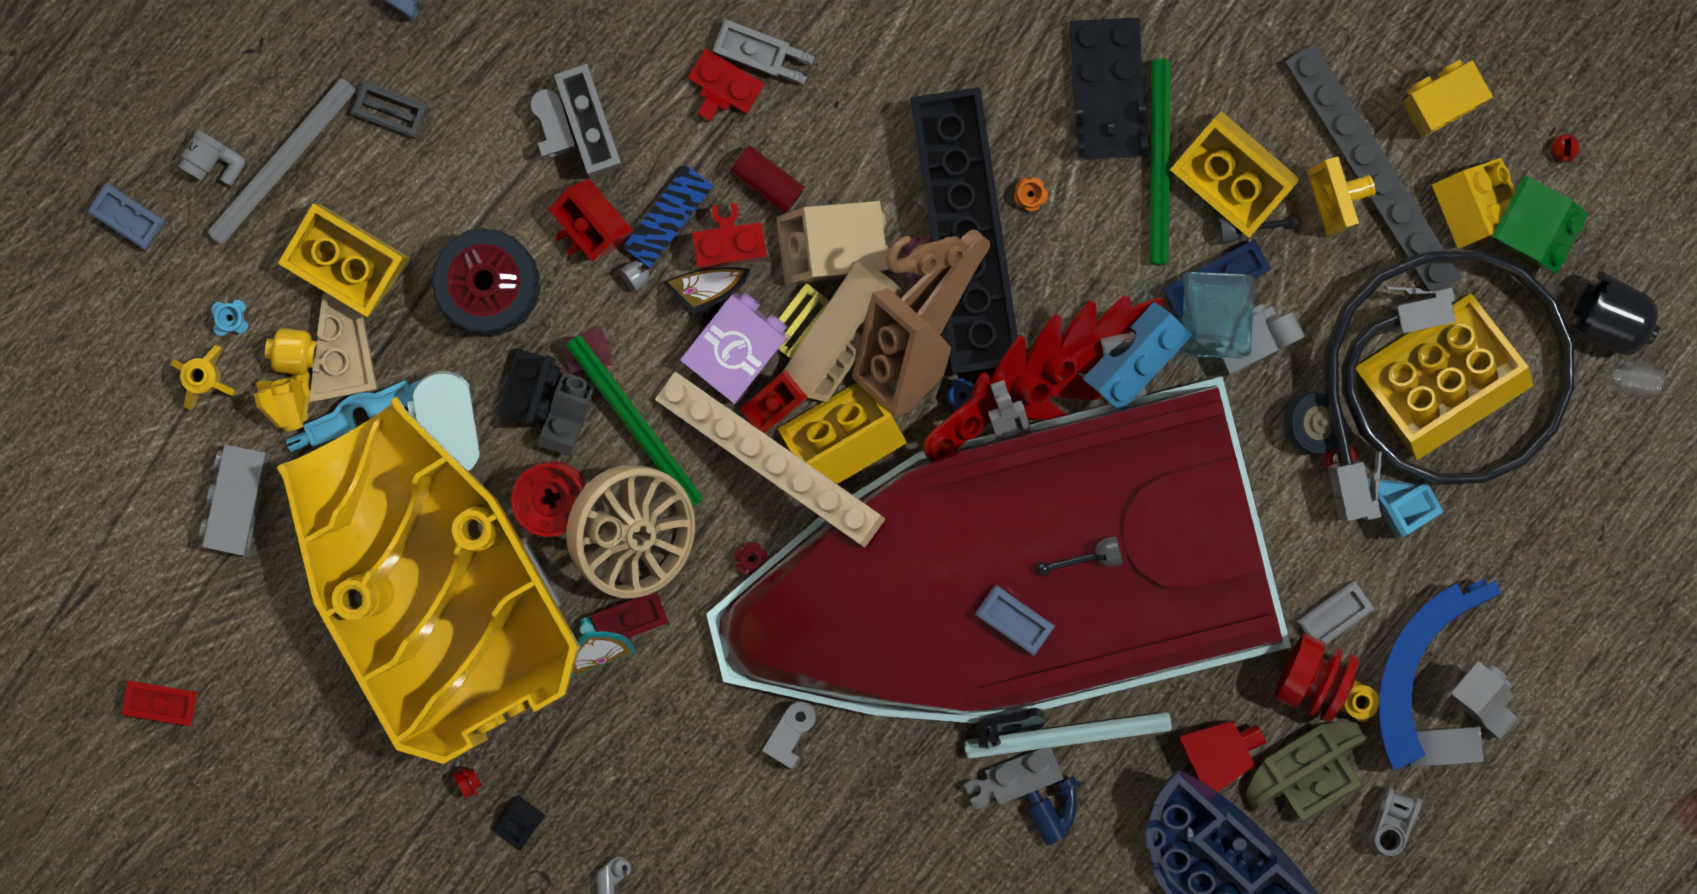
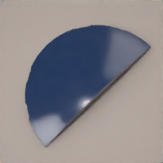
(1212, 847)

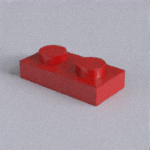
(160, 703)

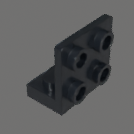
(528, 388)

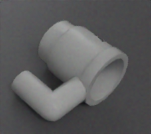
(204, 153)

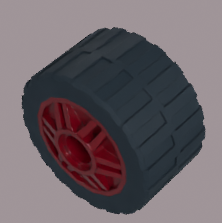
(466, 262)

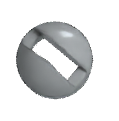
(633, 276)

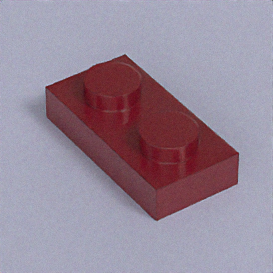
(632, 616)

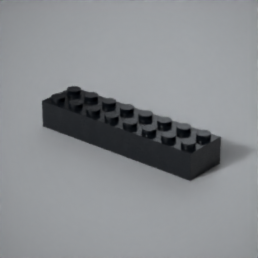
(962, 199)

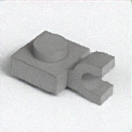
(1010, 417)

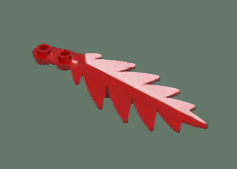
(1046, 371)

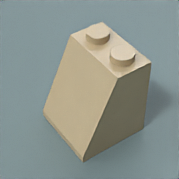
(829, 239)

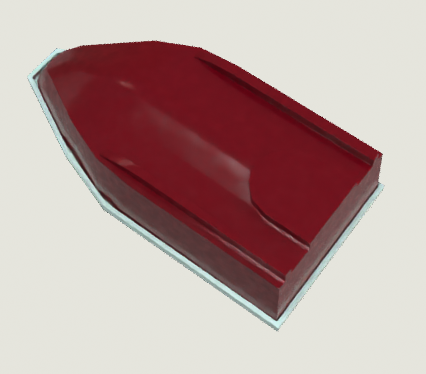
(898, 621)

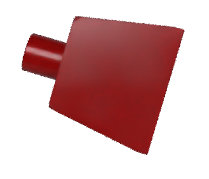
(1220, 752)

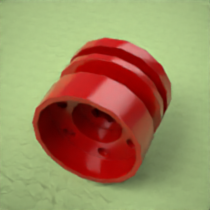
(532, 486)
(1316, 678)

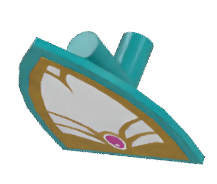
(599, 648)

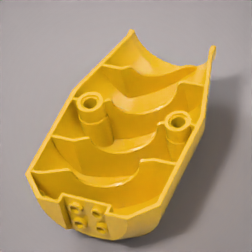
(448, 615)

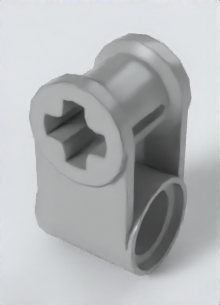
(1395, 820)

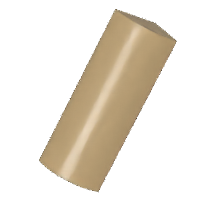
(837, 333)

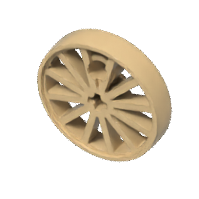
(630, 530)

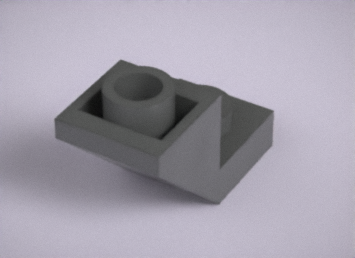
(567, 414)

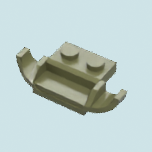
(1310, 770)

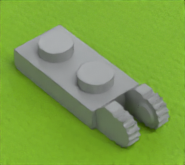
(759, 51)

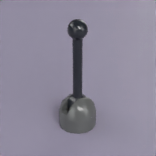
(1229, 233)
(1106, 553)

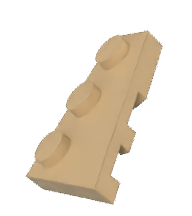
(342, 353)

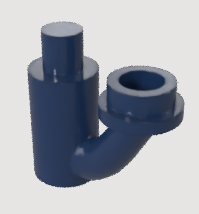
(1044, 815)

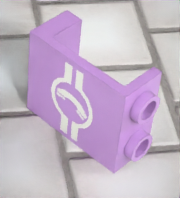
(735, 346)

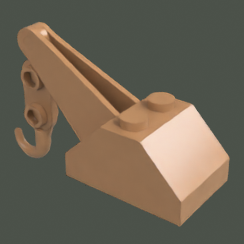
(901, 338)

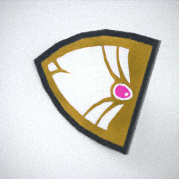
(706, 288)

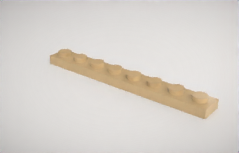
(770, 459)

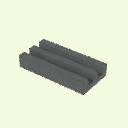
(417, 120)

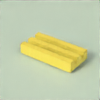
(817, 297)

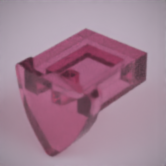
(598, 343)

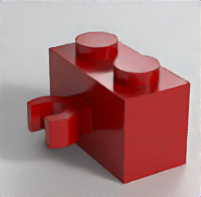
(589, 221)
(729, 243)

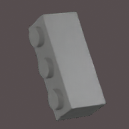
(588, 121)
(234, 500)

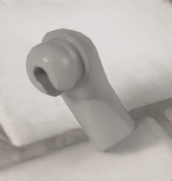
(612, 874)

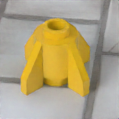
(211, 377)
(285, 400)

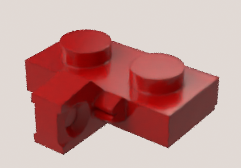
(723, 85)

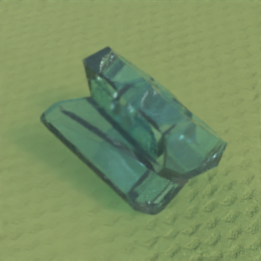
(1218, 314)

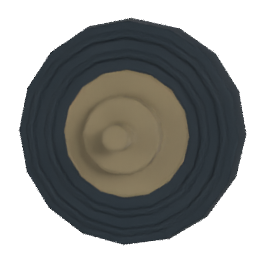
(1309, 424)

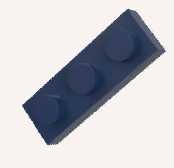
(1243, 260)

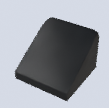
(519, 822)

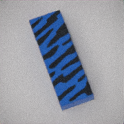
(668, 216)

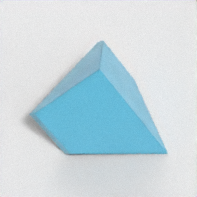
(1406, 505)

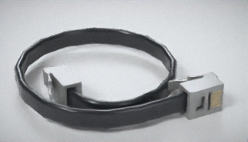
(1349, 477)

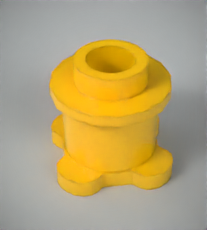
(1370, 707)

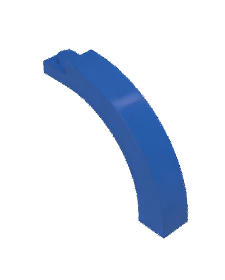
(1396, 685)

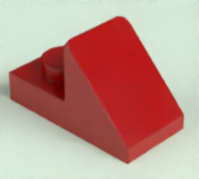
(774, 402)

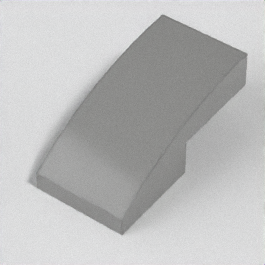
(1450, 746)

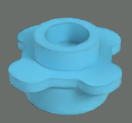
(221, 312)

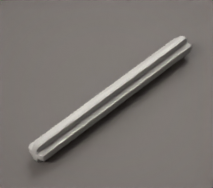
(281, 161)

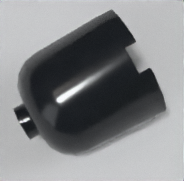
(1615, 316)

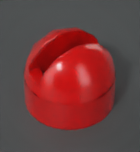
(1558, 147)

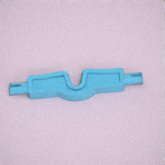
(343, 420)

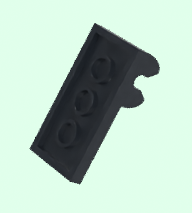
(1108, 89)

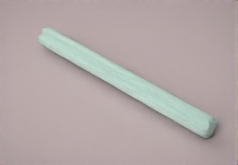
(1072, 735)

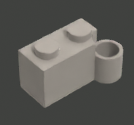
(1268, 336)
(1484, 697)

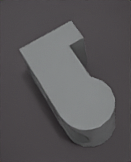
(551, 113)
(795, 721)

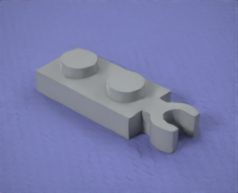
(1016, 778)

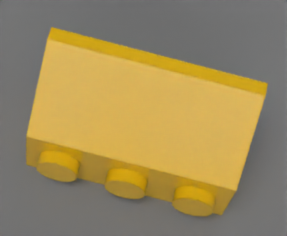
(1235, 174)
(343, 259)
(843, 434)

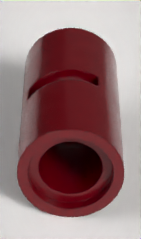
(768, 178)

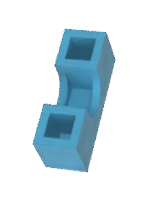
(1156, 342)

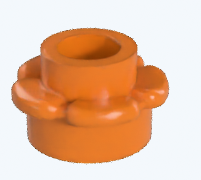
(1026, 185)

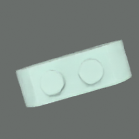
(446, 411)

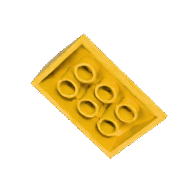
(1445, 378)

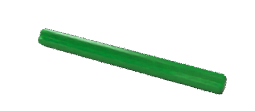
(1160, 161)
(630, 416)

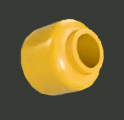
(291, 351)

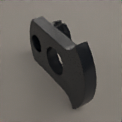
(1027, 720)

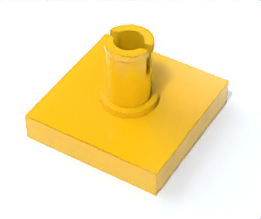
(1336, 196)

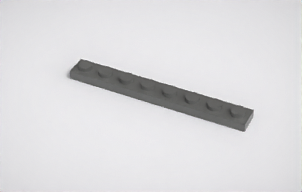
(1366, 158)

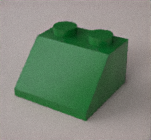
(1540, 225)

